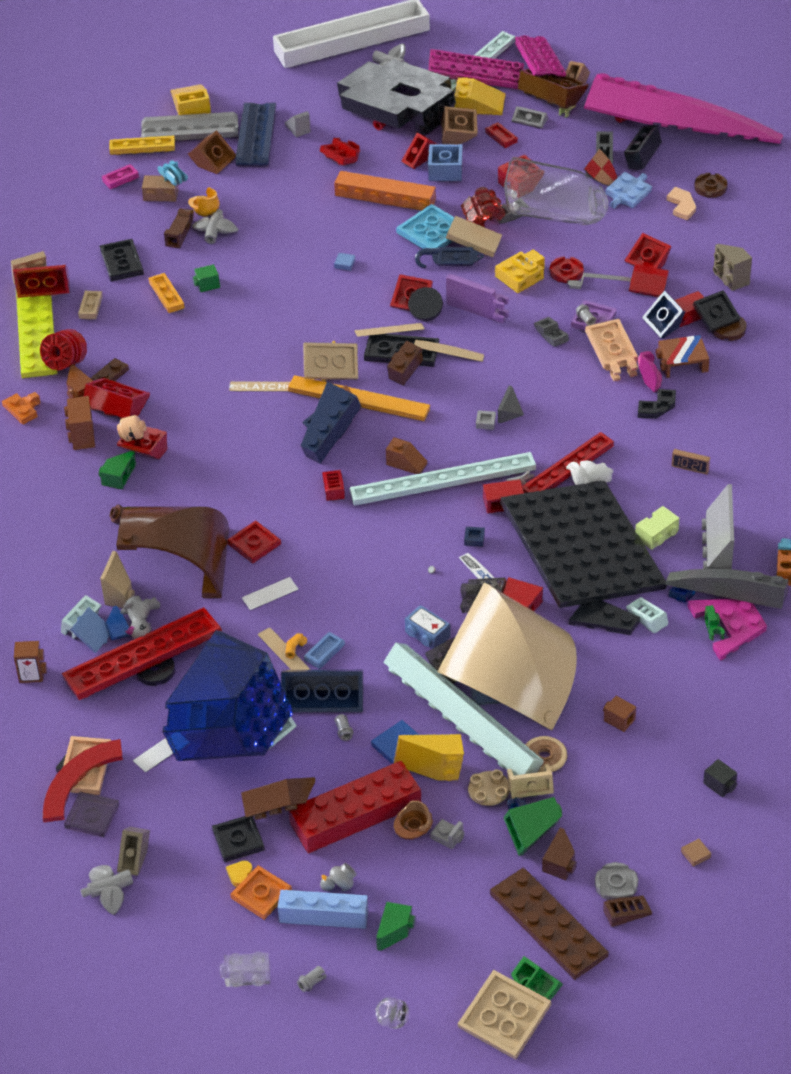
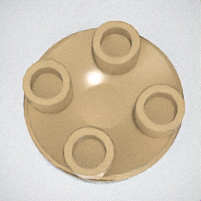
(488, 787)

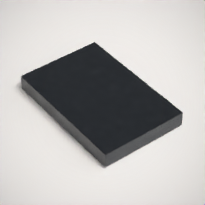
(121, 260)

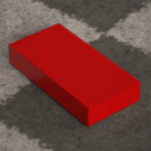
(501, 135)

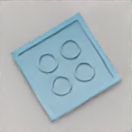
(427, 228)

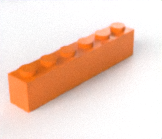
(384, 190)

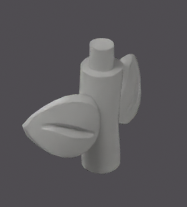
(396, 53)
(215, 225)
(108, 887)

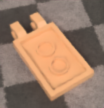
(613, 348)

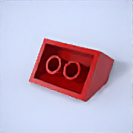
(42, 281)
(115, 398)

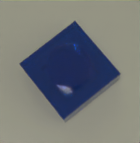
(681, 594)

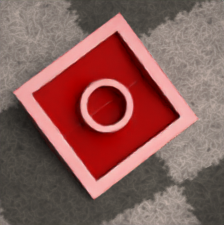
(648, 252)
(648, 280)
(405, 287)

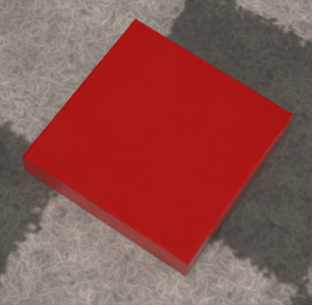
(254, 541)

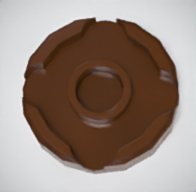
(710, 185)
(733, 331)

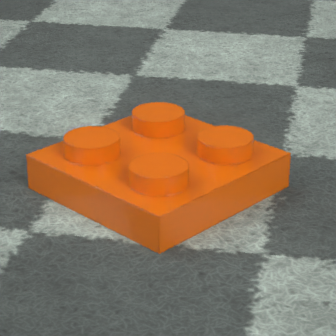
(259, 892)

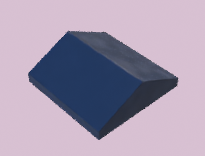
(664, 315)

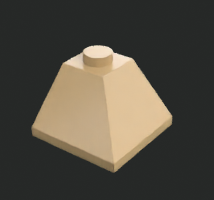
(116, 582)

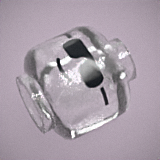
(392, 1012)

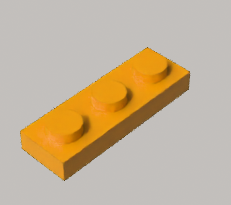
(166, 293)

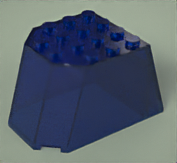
(226, 703)

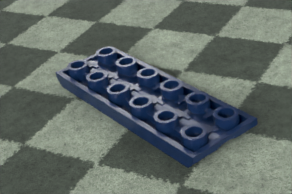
(256, 134)

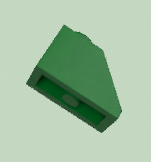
(117, 470)
(394, 925)

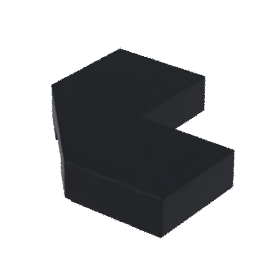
(654, 409)

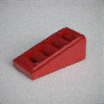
(333, 485)

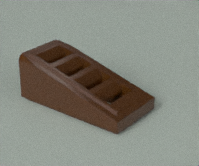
(622, 917)

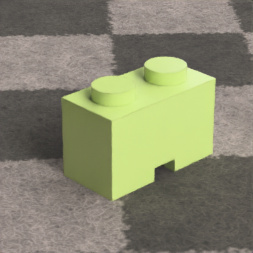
(658, 528)

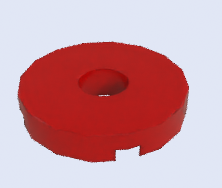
(559, 274)

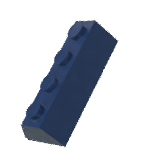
(324, 690)

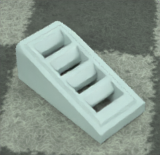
(650, 615)

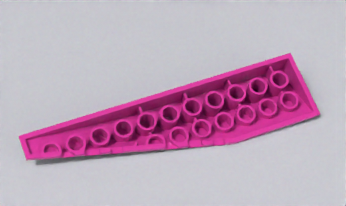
(651, 105)

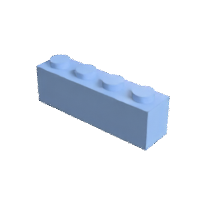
(323, 909)

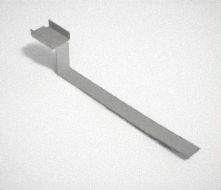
(577, 284)

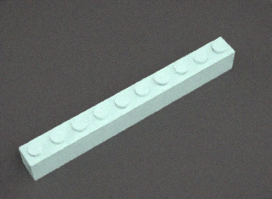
(462, 711)

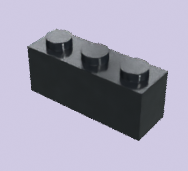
(642, 147)

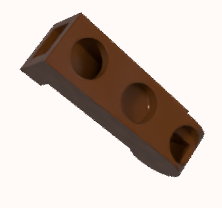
(179, 228)

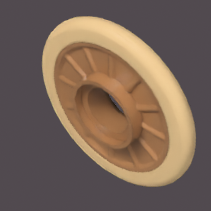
(554, 747)

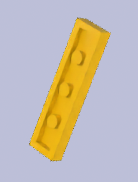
(142, 145)

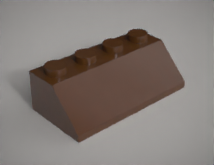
(554, 89)

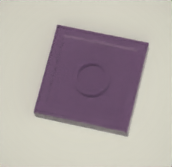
(91, 814)

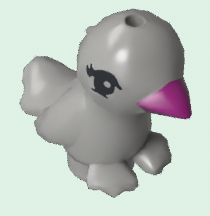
(138, 613)

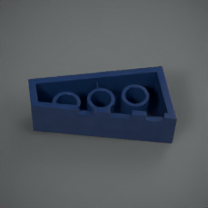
(329, 421)

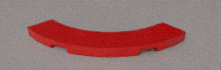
(73, 772)

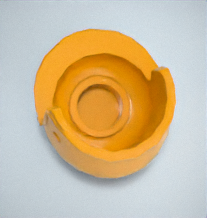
(205, 205)

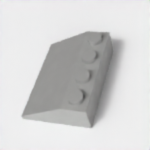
(719, 532)

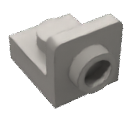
(447, 833)

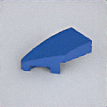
(116, 624)

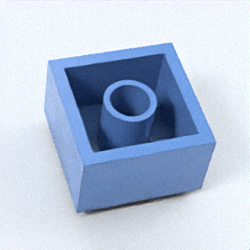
(445, 162)

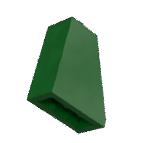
(531, 822)

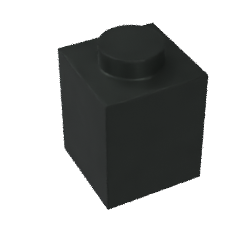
(720, 778)

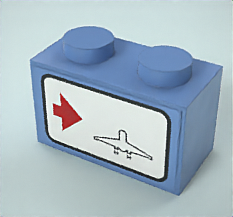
(427, 627)

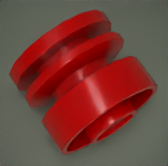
(63, 349)

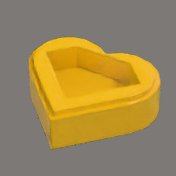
(239, 871)

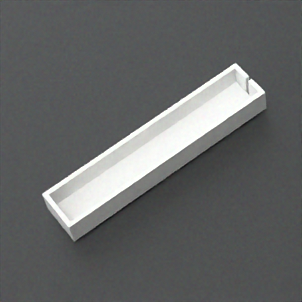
(351, 33)

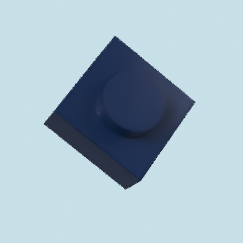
(474, 536)

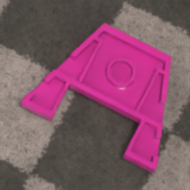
(738, 619)

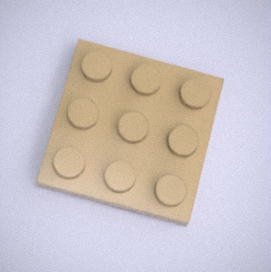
(504, 1014)

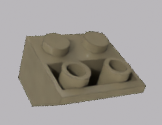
(732, 266)

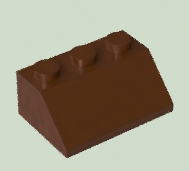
(276, 796)

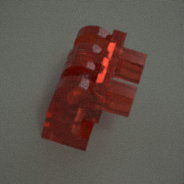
(482, 206)

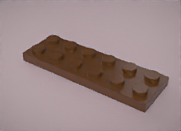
(549, 923)

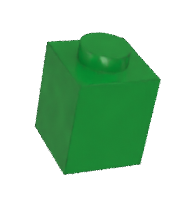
(206, 278)

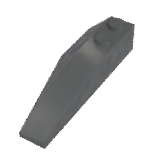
(733, 584)

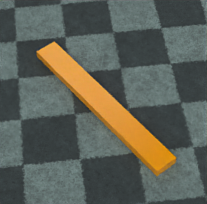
(367, 399)

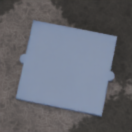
(91, 630)

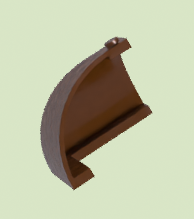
(186, 531)

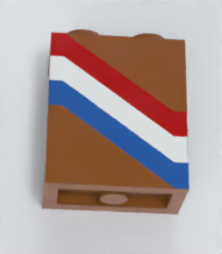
(682, 352)

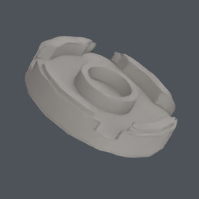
(616, 881)

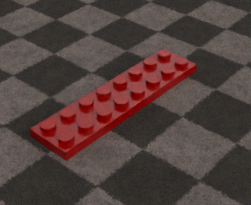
(141, 653)

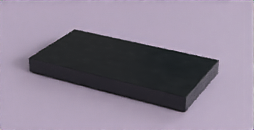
(383, 346)

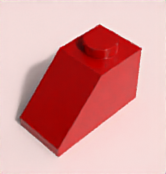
(418, 151)

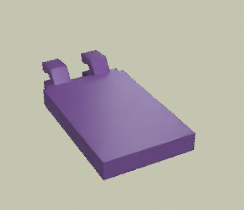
(476, 298)

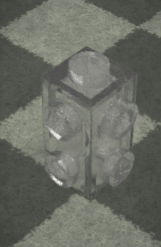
(246, 969)

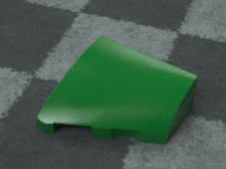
(535, 978)

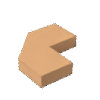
(684, 200)

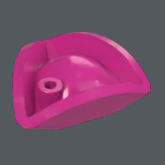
(649, 371)

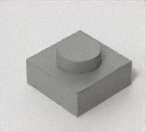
(486, 420)

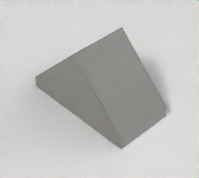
(299, 124)

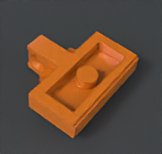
(22, 407)

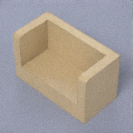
(531, 784)

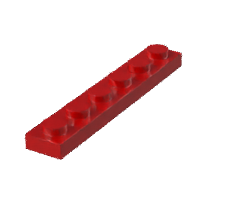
(558, 473)

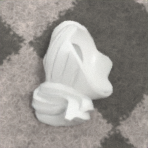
(589, 472)

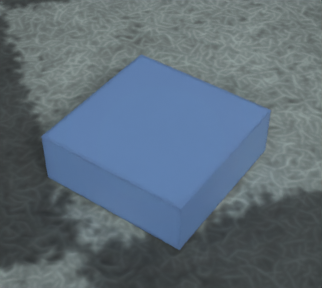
(344, 261)

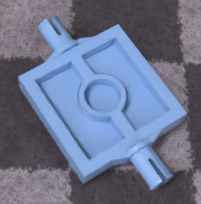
(628, 190)

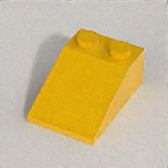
(479, 96)
(431, 755)

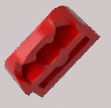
(341, 151)

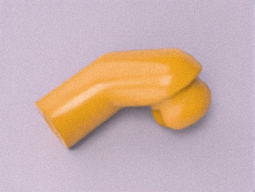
(293, 643)

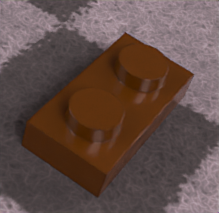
(112, 370)

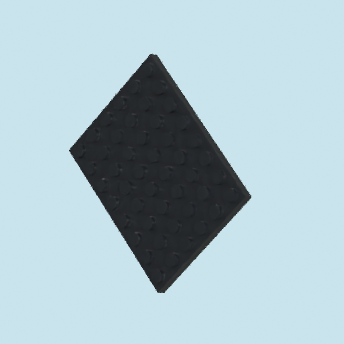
(582, 543)

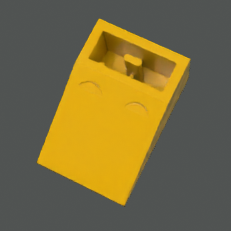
(191, 100)

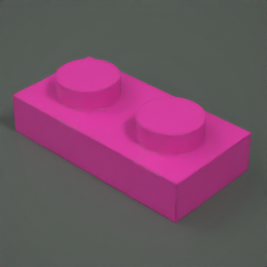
(120, 176)

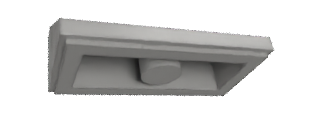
(529, 117)

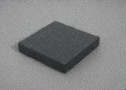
(716, 311)
(238, 838)

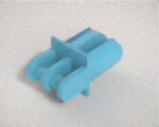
(172, 173)

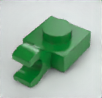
(712, 621)

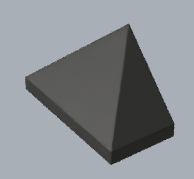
(509, 406)

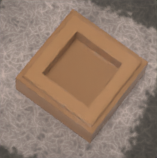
(696, 852)

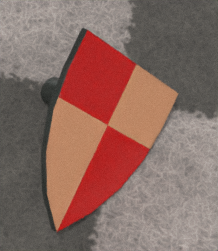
(601, 169)

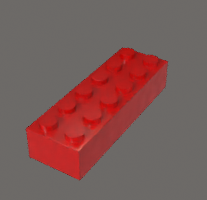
(354, 806)

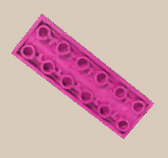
(539, 56)
(483, 69)

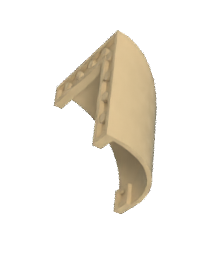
(513, 657)

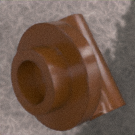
(115, 513)

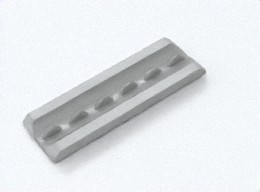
(191, 126)

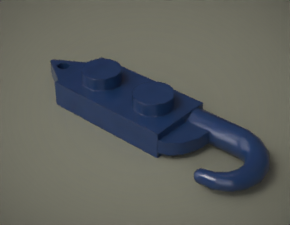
(450, 256)

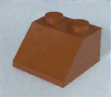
(212, 153)

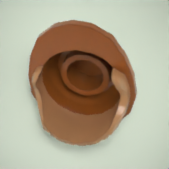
(413, 821)

